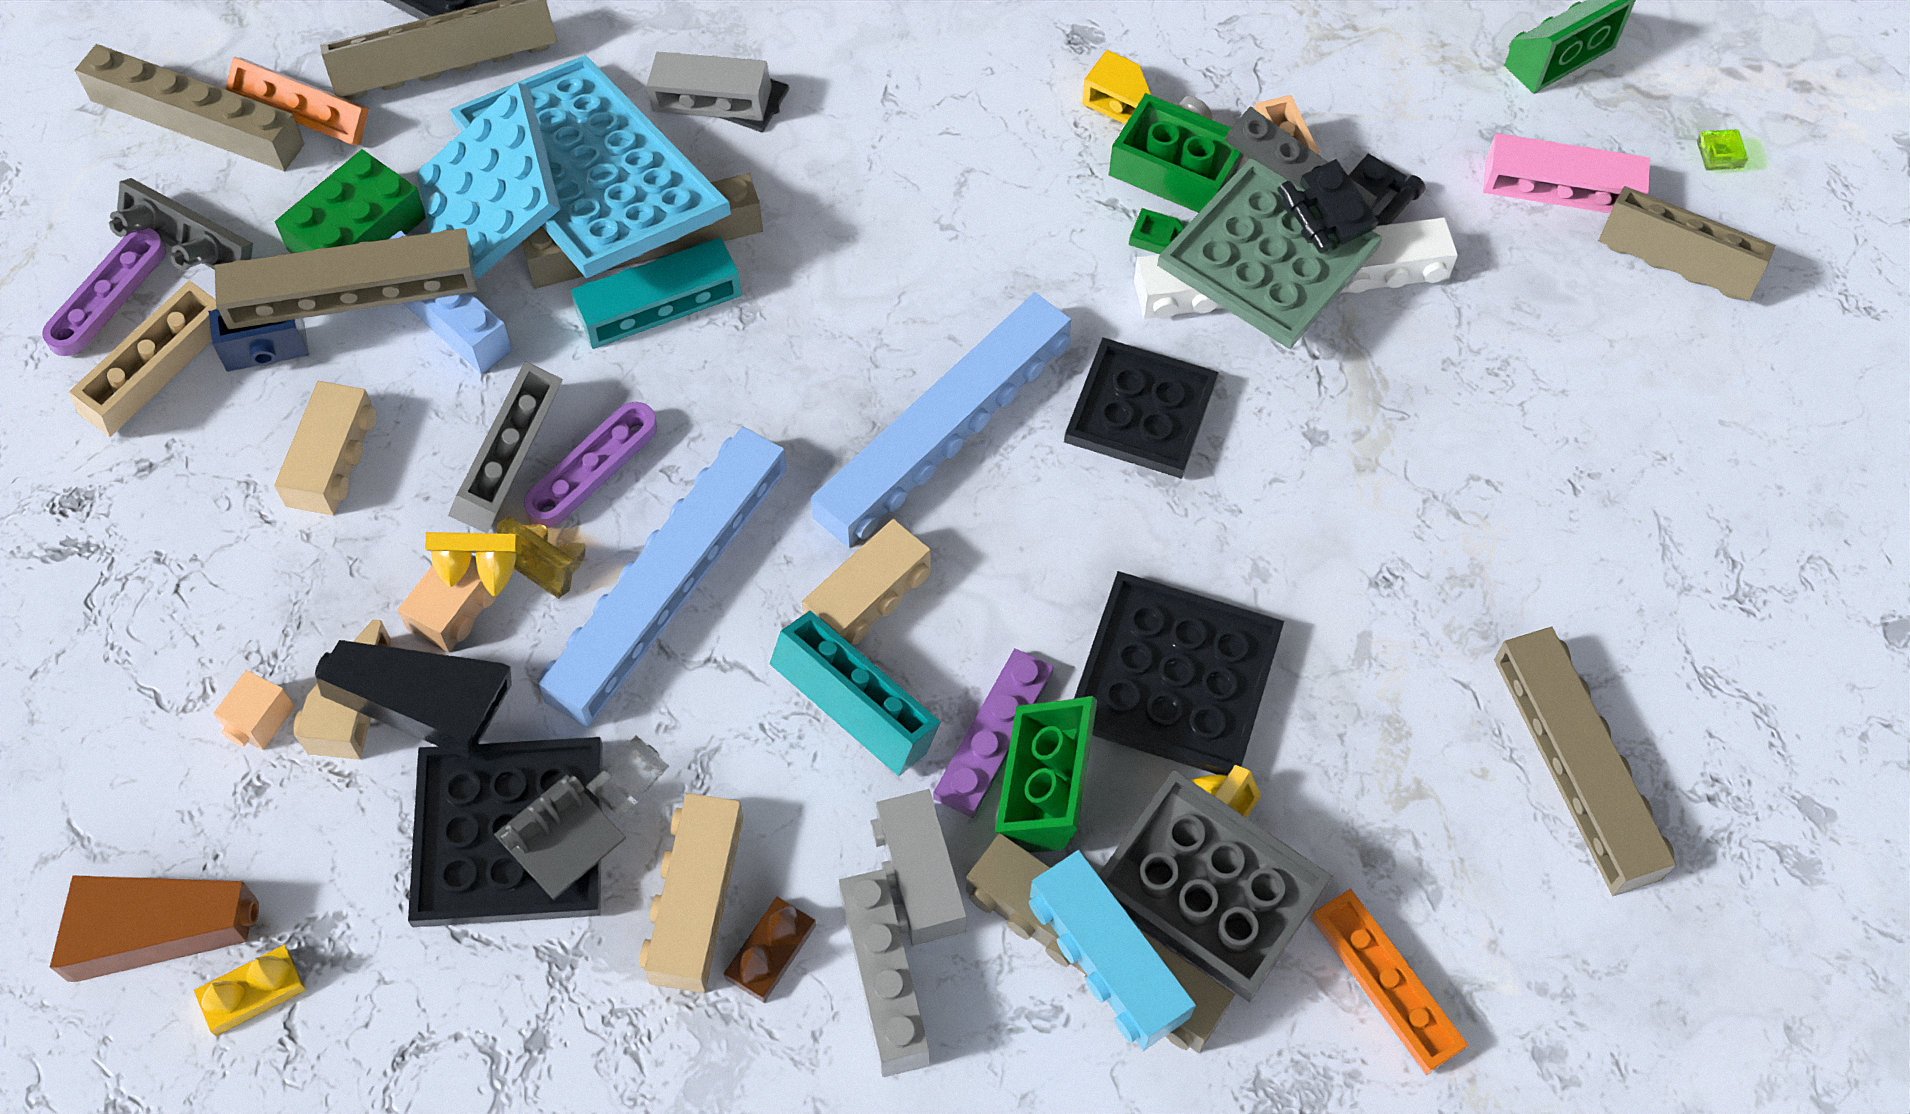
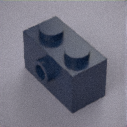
(258, 343)

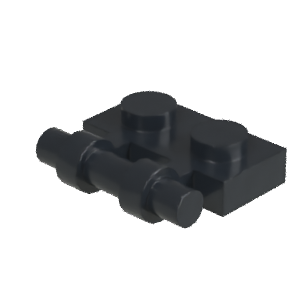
(1337, 201)

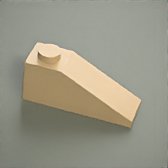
(329, 727)

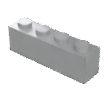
(505, 447)
(884, 973)

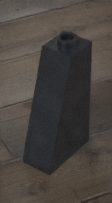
(417, 691)

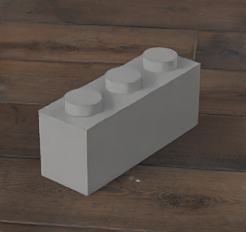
(709, 85)
(919, 867)

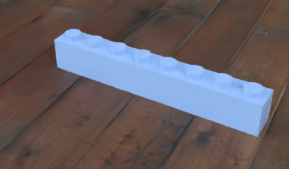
(941, 420)
(662, 577)

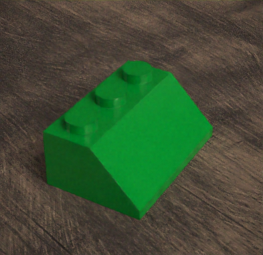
(1567, 41)
(1174, 154)
(1046, 773)

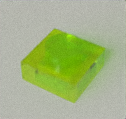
(1722, 149)

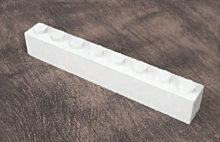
(1406, 256)

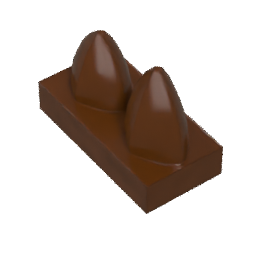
(770, 949)

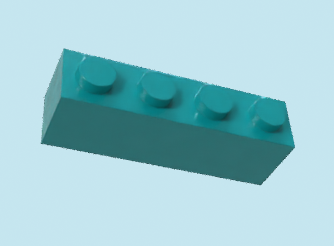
(656, 292)
(854, 692)

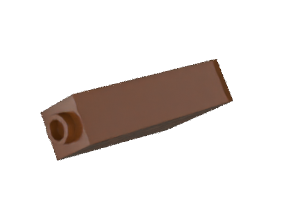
(147, 921)

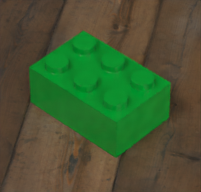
(352, 206)

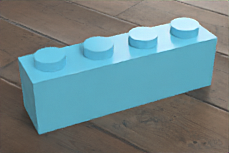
(1110, 951)

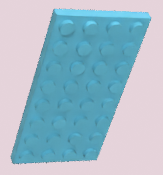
(611, 169)

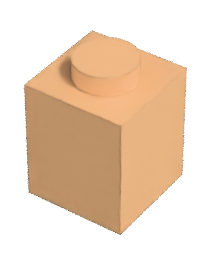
(253, 711)

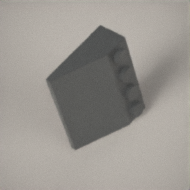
(1213, 884)

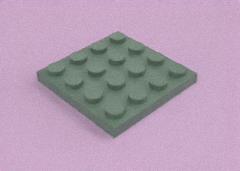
(1257, 262)

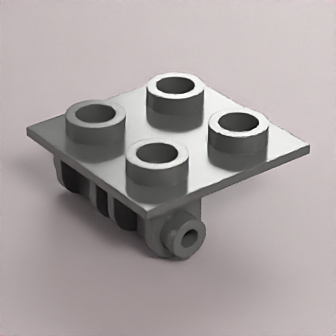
(560, 836)

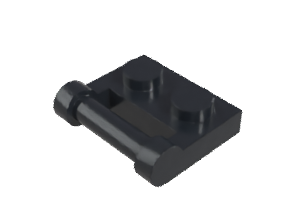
(1379, 179)

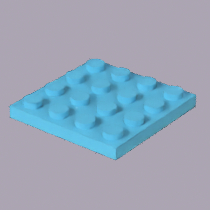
(492, 180)

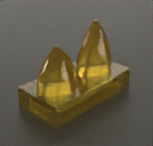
(541, 561)

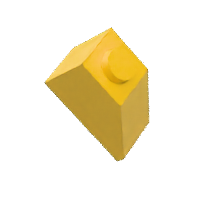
(1114, 86)

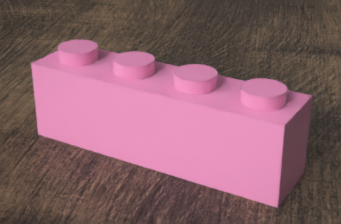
(1562, 173)

